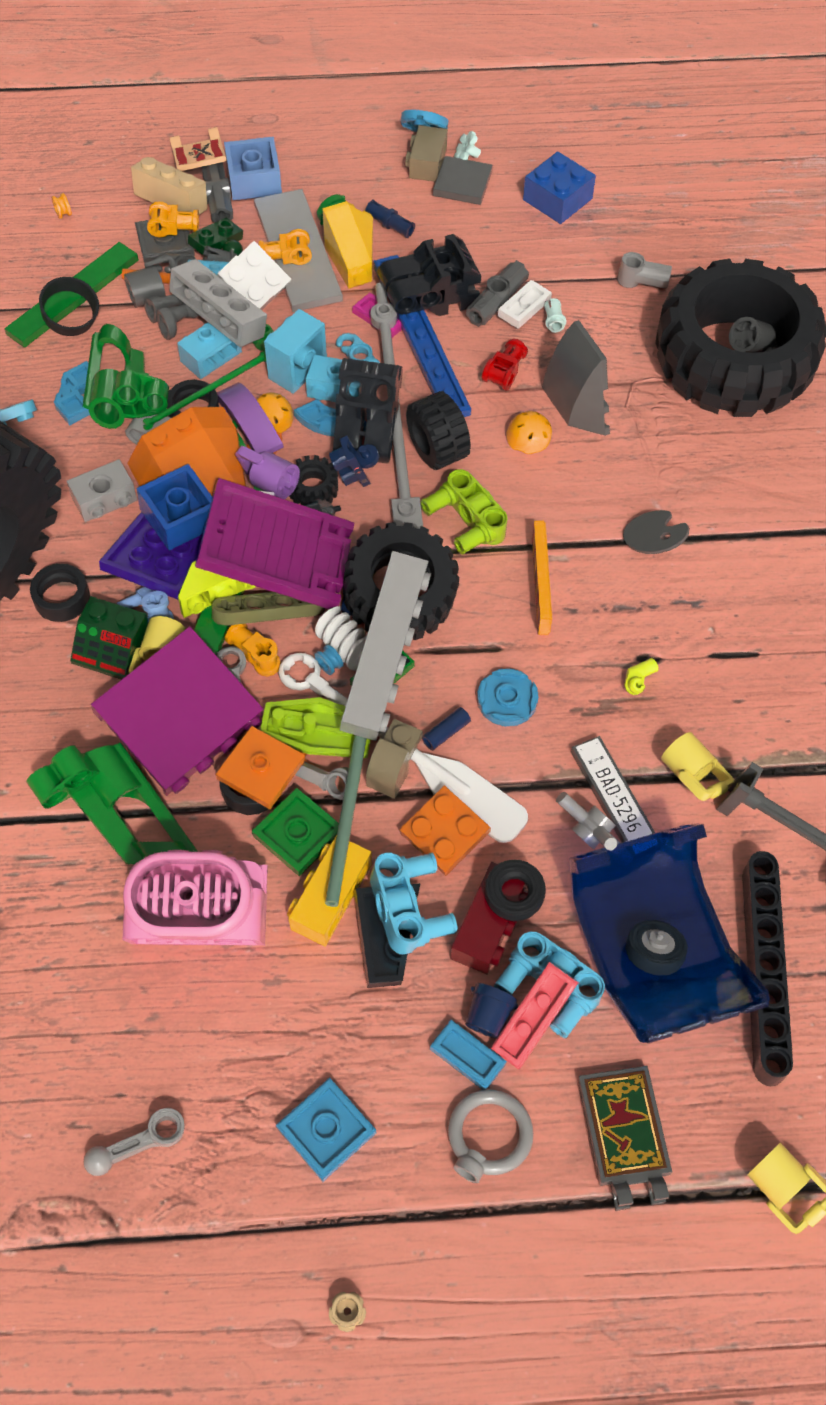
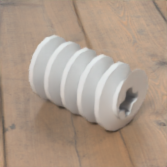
(342, 635)

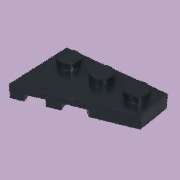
(381, 962)

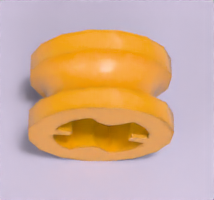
(61, 205)

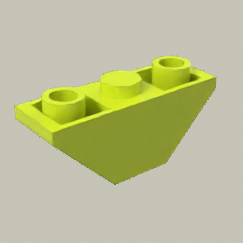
(204, 587)

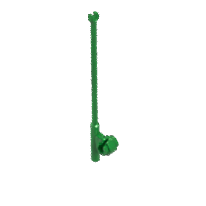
(259, 344)

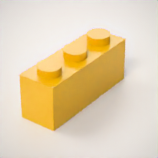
(310, 914)

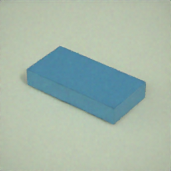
(468, 1055)

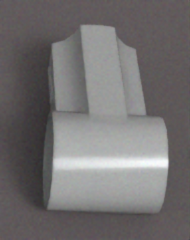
(637, 270)

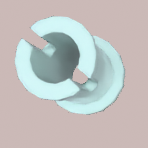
(555, 319)

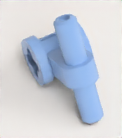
(152, 602)

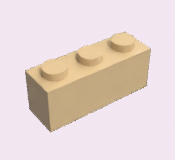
(164, 183)

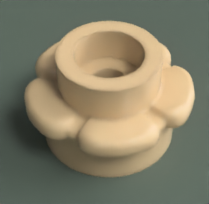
(336, 1312)

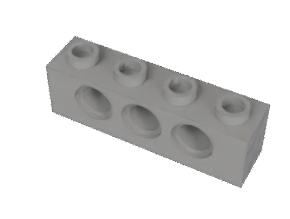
(218, 302)

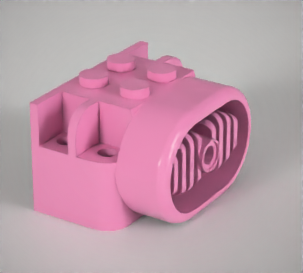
(224, 907)

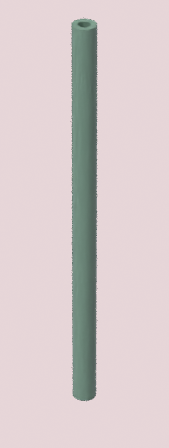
(345, 822)

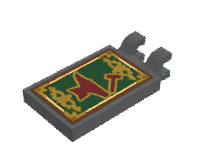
(626, 1133)

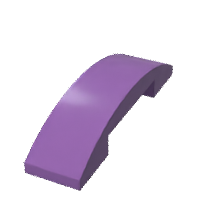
(250, 418)

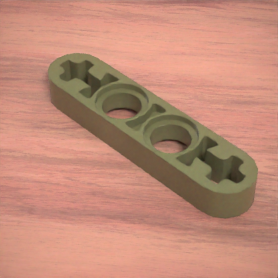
(236, 610)

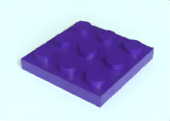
(147, 562)

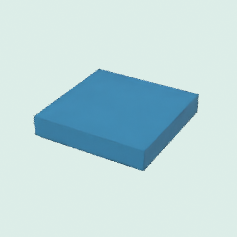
(326, 1129)

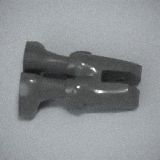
(167, 312)

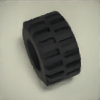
(438, 430)

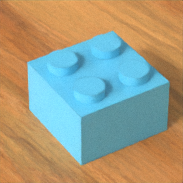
(292, 349)

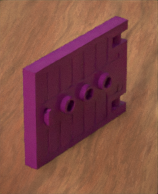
(275, 544)

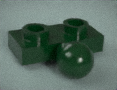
(219, 235)

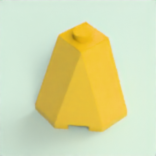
(349, 242)

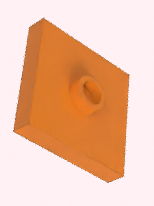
(260, 767)

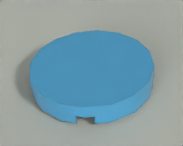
(413, 118)
(507, 697)

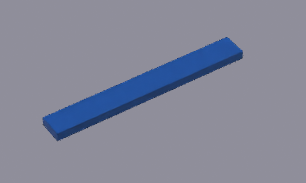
(429, 353)

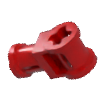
(504, 366)

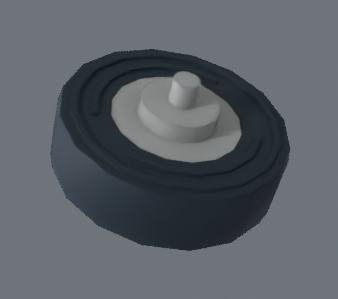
(656, 947)

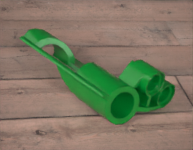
(121, 394)
(95, 784)

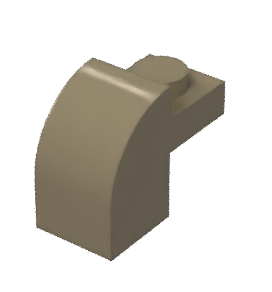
(391, 758)

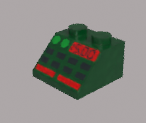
(107, 637)

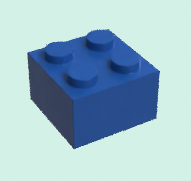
(559, 187)
(175, 506)

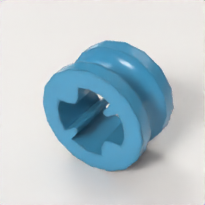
(329, 659)

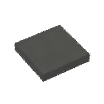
(462, 180)
(154, 246)

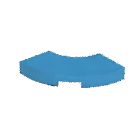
(318, 417)

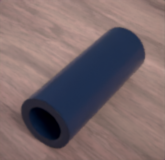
(446, 728)

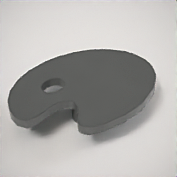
(648, 533)

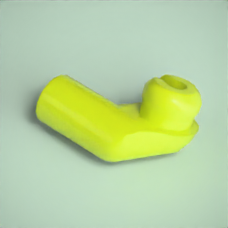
(636, 675)

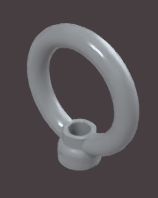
(472, 1164)

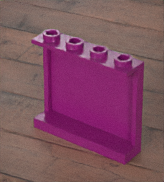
(179, 711)

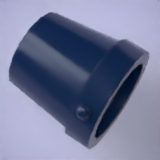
(489, 1009)

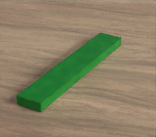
(59, 305)

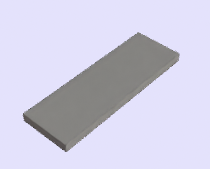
(312, 282)

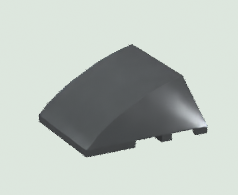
(577, 381)

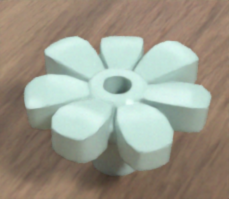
(467, 146)

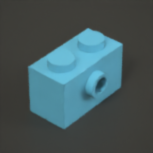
(206, 350)
(324, 380)

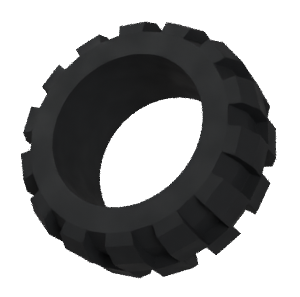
(734, 378)

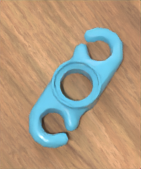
(357, 347)

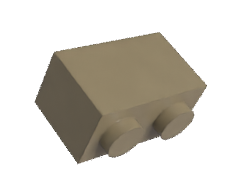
(426, 153)

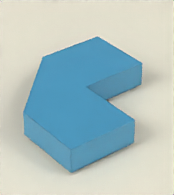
(70, 399)

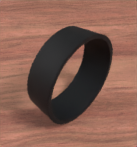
(74, 285)

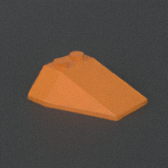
(194, 437)

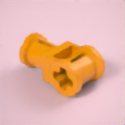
(171, 220)
(288, 249)
(258, 650)

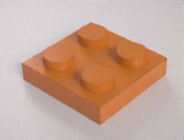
(445, 829)

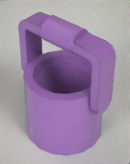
(269, 471)

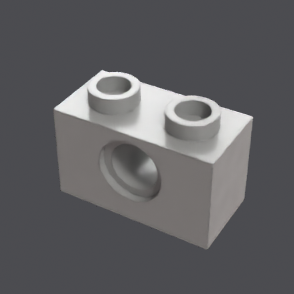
(102, 490)

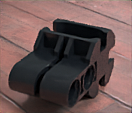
(431, 278)
(353, 410)

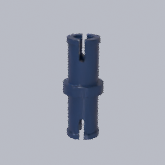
(390, 218)

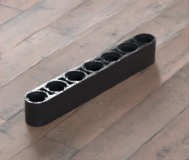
(775, 981)

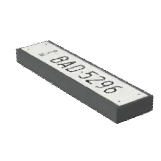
(611, 790)

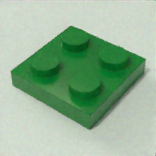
(296, 831)

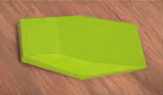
(309, 726)

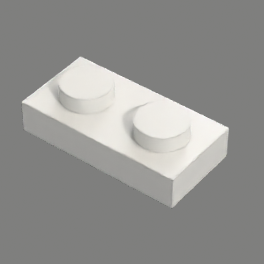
(524, 304)

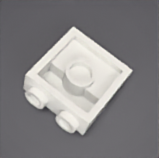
(255, 276)

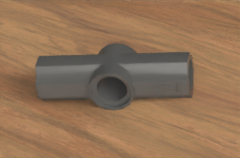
(217, 192)
(497, 292)

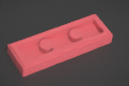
(534, 1015)

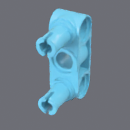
(398, 903)
(524, 965)

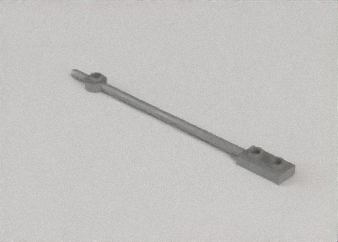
(405, 508)

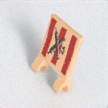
(198, 153)

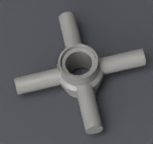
(592, 825)

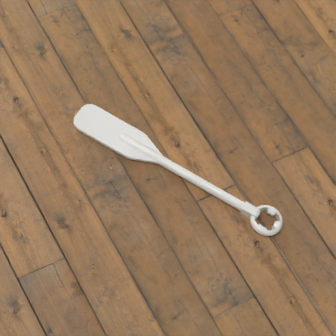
(491, 804)

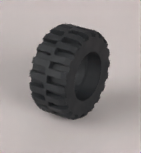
(375, 552)

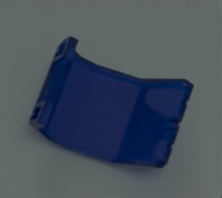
(661, 882)

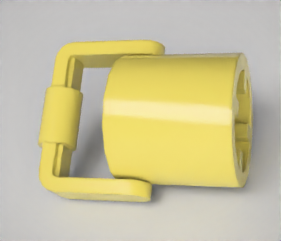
(157, 634)
(692, 763)
(781, 1178)

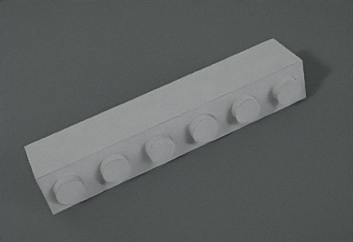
(384, 645)

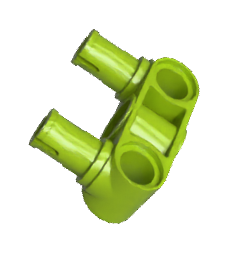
(475, 508)

